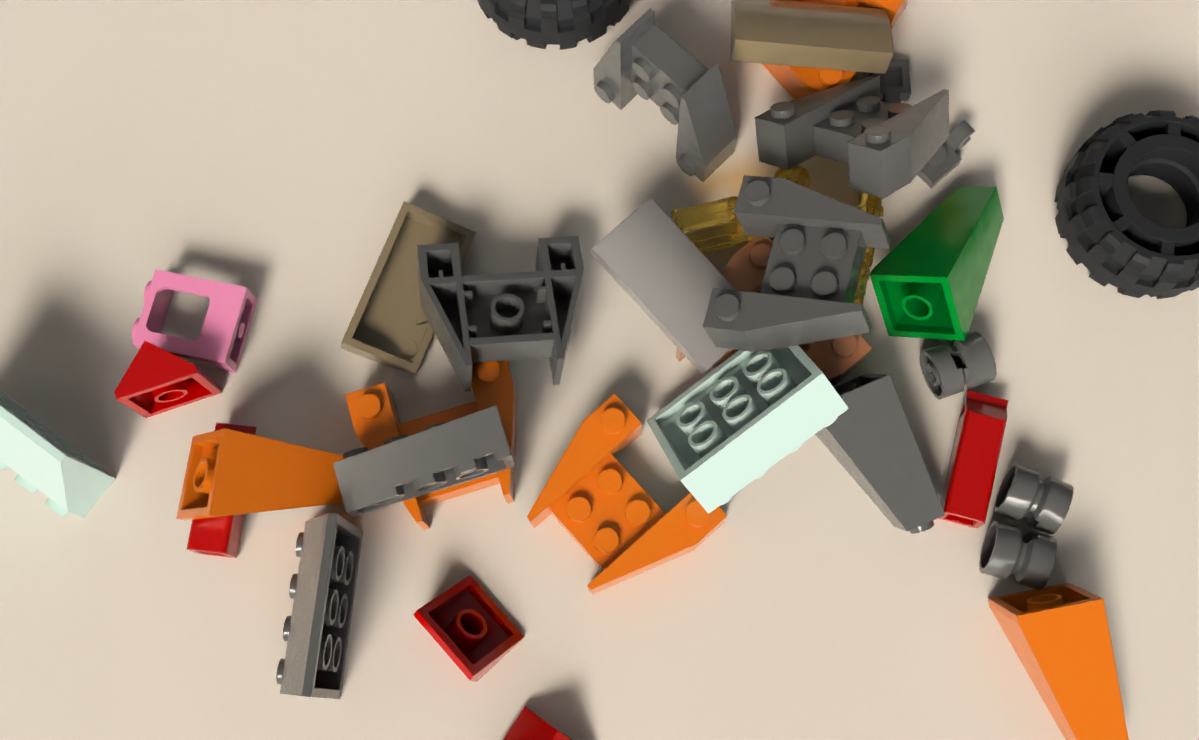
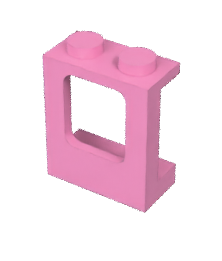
(223, 327)

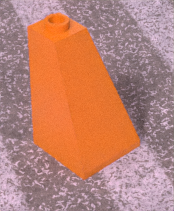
(253, 474)
(1068, 656)

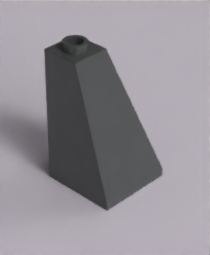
(882, 453)

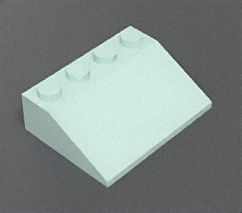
(744, 420)
(48, 462)

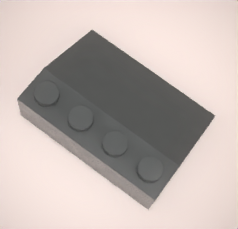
(321, 608)

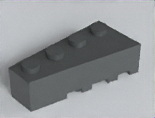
(424, 462)

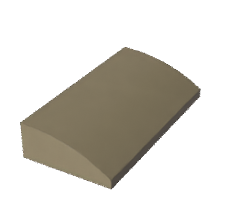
(811, 35)
(389, 316)

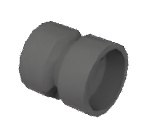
(962, 364)
(1038, 500)
(1025, 556)

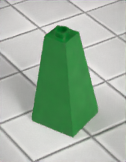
(938, 271)

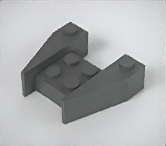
(688, 93)
(853, 126)
(808, 273)
(505, 312)

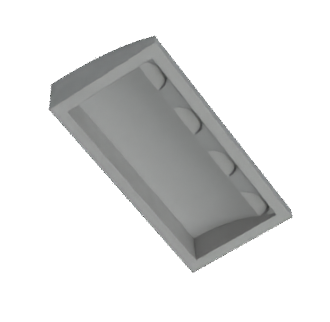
(665, 279)

